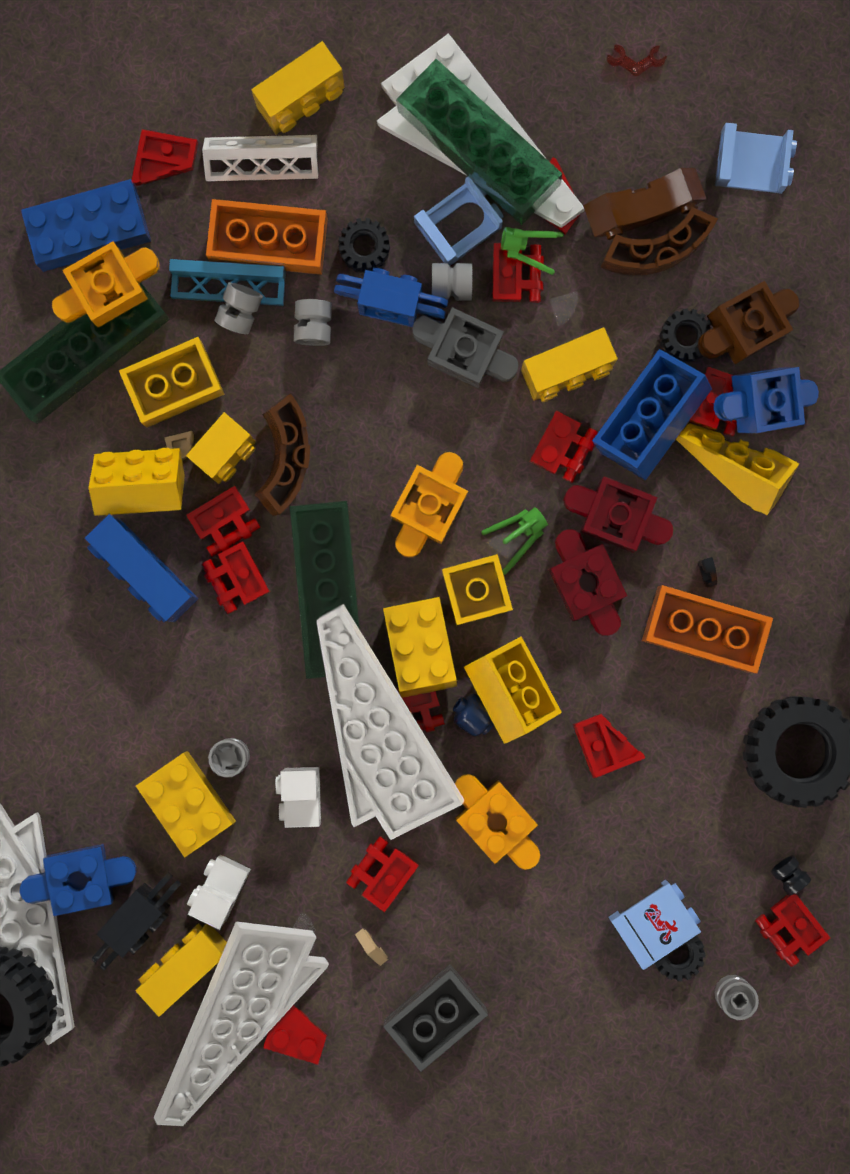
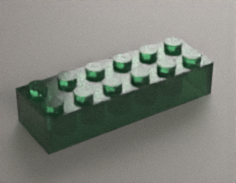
(479, 141)
(74, 356)
(322, 572)

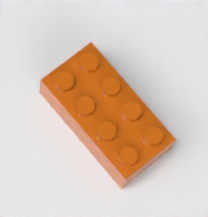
(267, 235)
(707, 629)

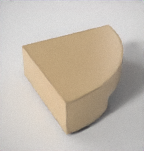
(183, 441)
(370, 947)

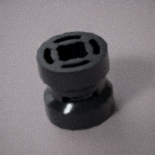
(791, 875)

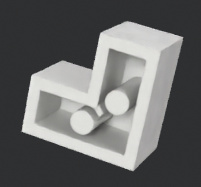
(300, 795)
(219, 893)

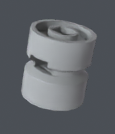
(452, 281)
(239, 298)
(313, 320)
(229, 757)
(736, 997)

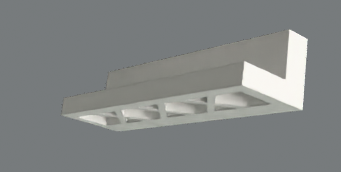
(260, 148)

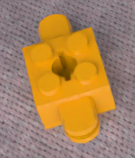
(105, 284)
(429, 504)
(497, 822)

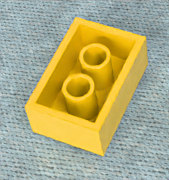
(299, 88)
(569, 365)
(171, 382)
(137, 481)
(420, 647)
(512, 690)
(185, 803)
(181, 968)

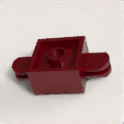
(618, 514)
(587, 582)

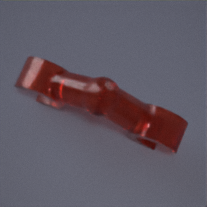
(633, 67)

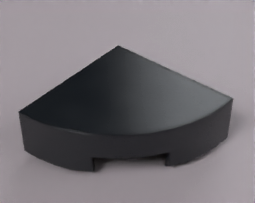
(708, 572)

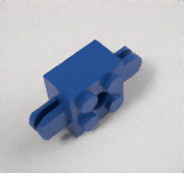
(390, 297)
(767, 400)
(78, 880)

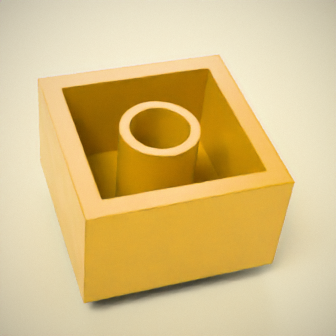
(222, 449)
(477, 589)

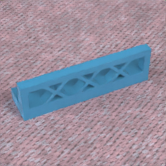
(225, 271)

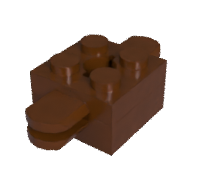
(748, 323)

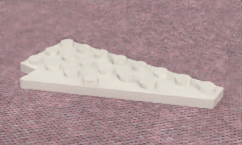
(558, 208)
(381, 748)
(28, 925)
(250, 991)

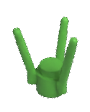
(516, 239)
(531, 523)

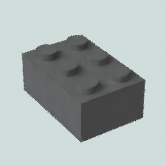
(435, 1017)

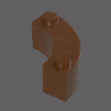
(631, 209)
(659, 254)
(290, 456)

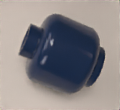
(472, 715)

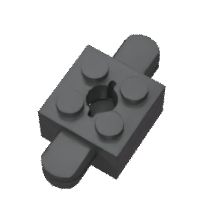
(465, 348)

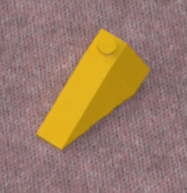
(749, 474)

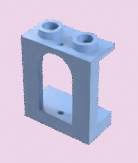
(467, 193)

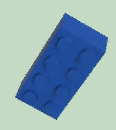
(83, 223)
(652, 414)
(141, 568)

